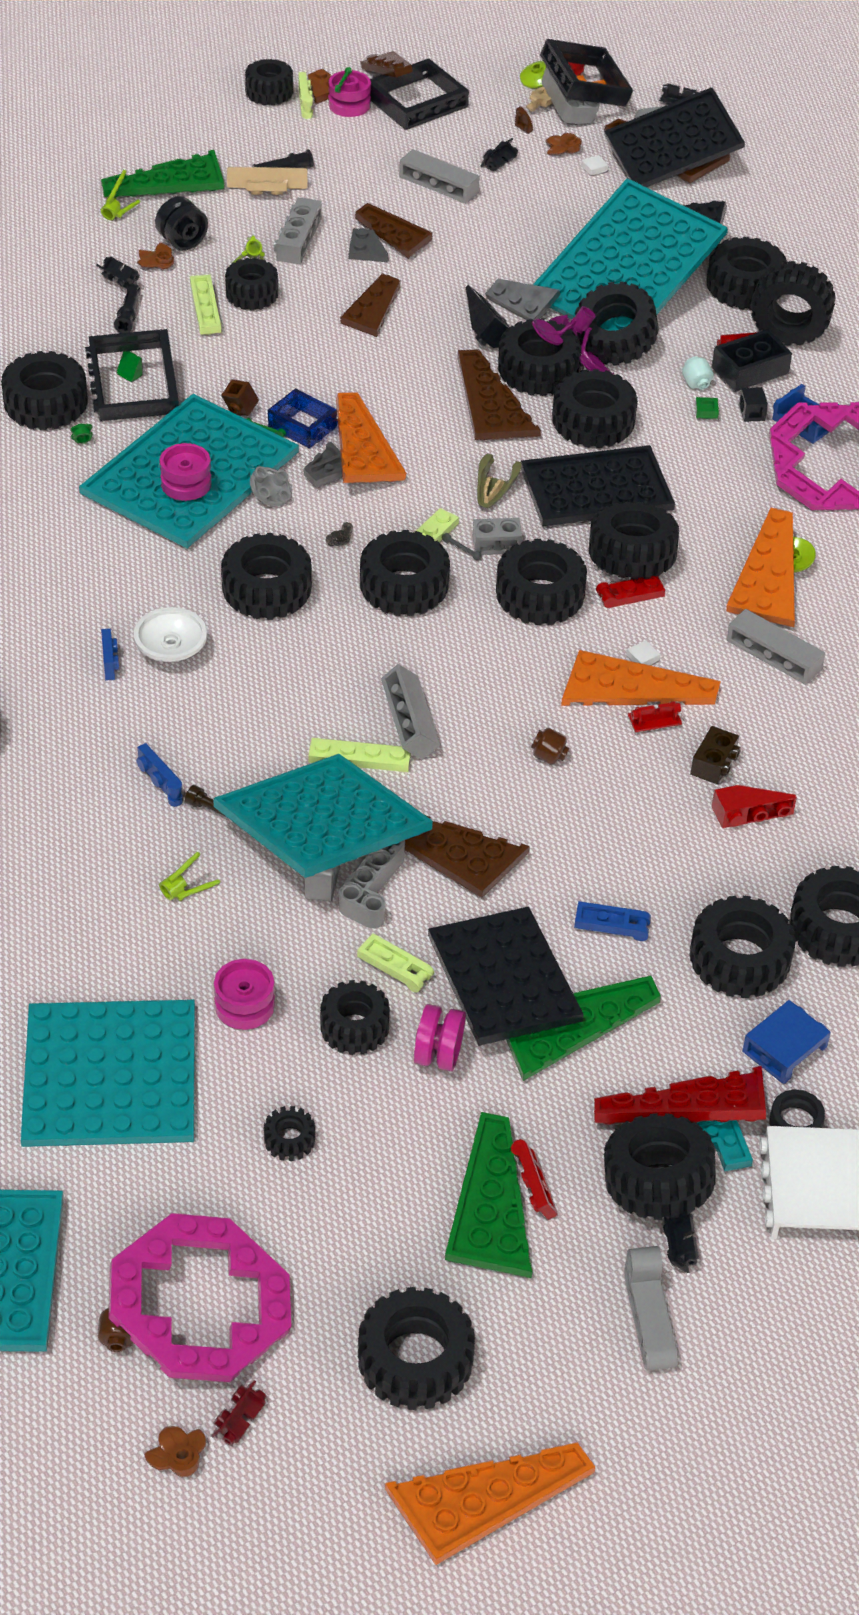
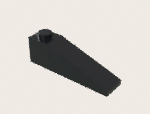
(485, 319)

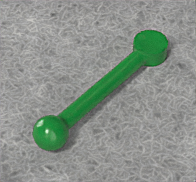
(348, 71)
(281, 432)

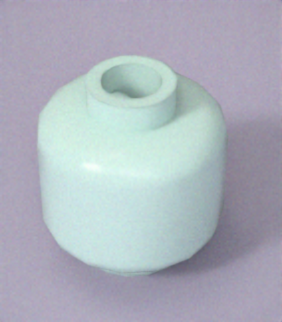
(697, 373)

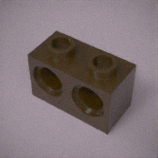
(715, 755)

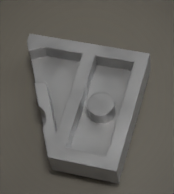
(325, 466)

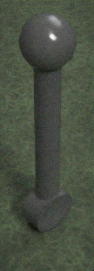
(447, 538)

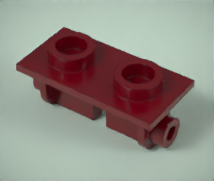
(230, 1422)

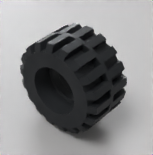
(269, 82)
(251, 283)
(354, 1000)

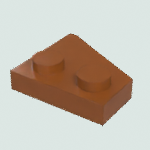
(319, 85)

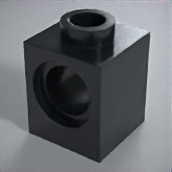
(753, 404)

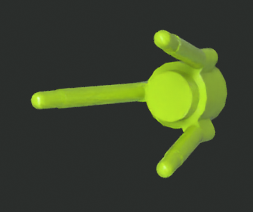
(112, 206)
(252, 249)
(174, 884)

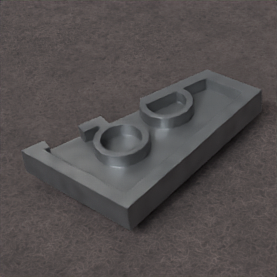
(521, 298)

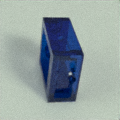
(281, 416)

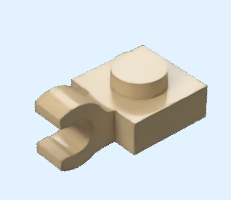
(539, 98)

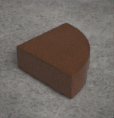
(523, 120)

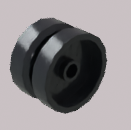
(181, 223)

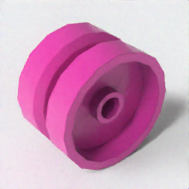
(354, 94)
(185, 471)
(244, 994)
(439, 1038)

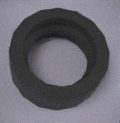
(797, 1099)

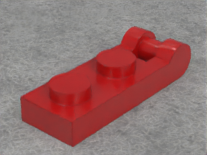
(630, 591)
(534, 1179)

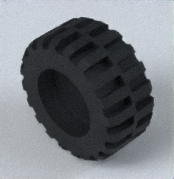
(737, 269)
(798, 281)
(626, 343)
(532, 362)
(44, 390)
(594, 408)
(633, 540)
(404, 553)
(266, 596)
(537, 601)
(815, 931)
(735, 971)
(660, 1190)
(416, 1382)

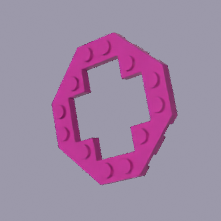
(788, 456)
(154, 1333)

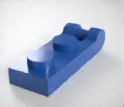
(160, 774)
(613, 920)

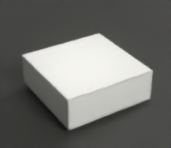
(594, 165)
(643, 653)

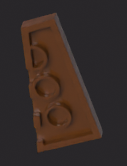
(397, 232)
(372, 306)

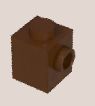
(240, 397)

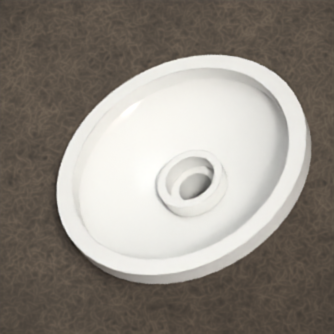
(170, 634)

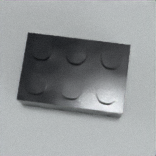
(751, 360)

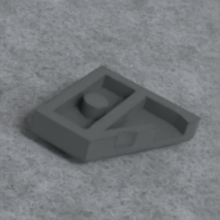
(366, 246)

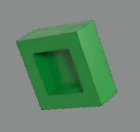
(706, 408)

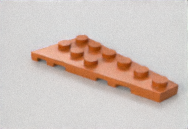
(363, 447)
(768, 574)
(632, 683)
(477, 1499)

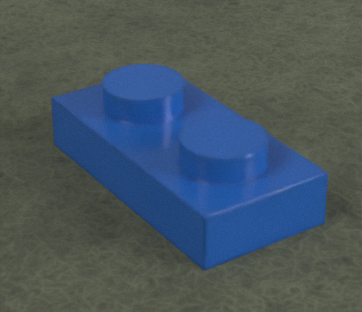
(109, 647)

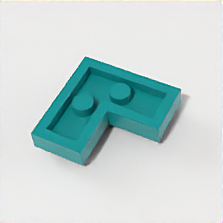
(728, 1143)

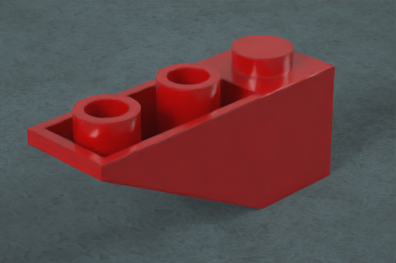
(746, 805)

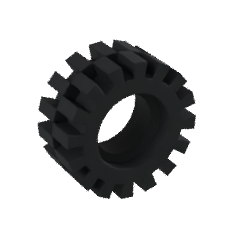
(293, 1146)

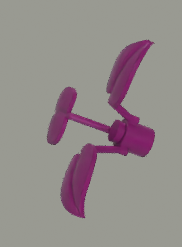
(578, 324)

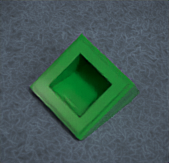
(130, 366)

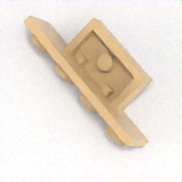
(266, 179)

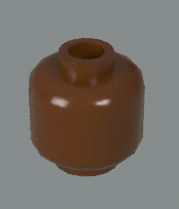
(550, 746)
(110, 1335)

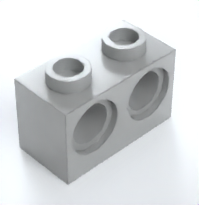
(496, 535)

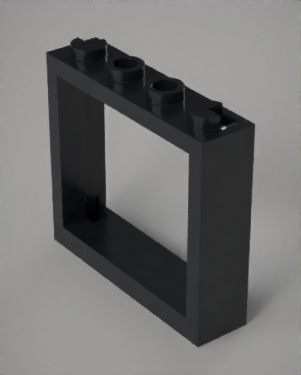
(556, 57)
(454, 100)
(131, 342)

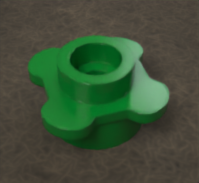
(81, 433)

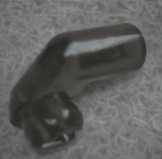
(341, 536)

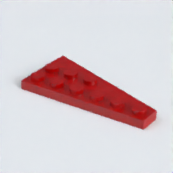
(696, 1099)

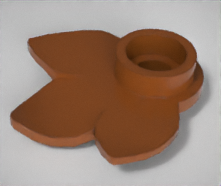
(565, 143)
(160, 258)
(177, 1451)

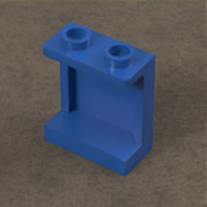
(782, 405)
(785, 1040)

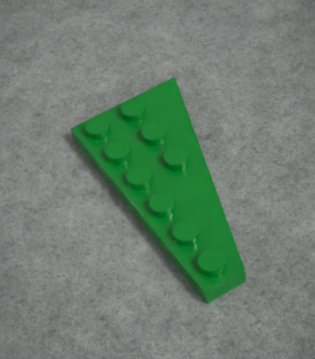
(170, 177)
(602, 1011)
(489, 1212)

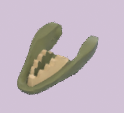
(491, 489)

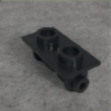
(672, 93)
(504, 150)
(112, 268)
(682, 1250)

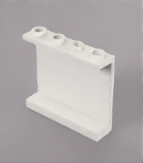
(810, 1178)

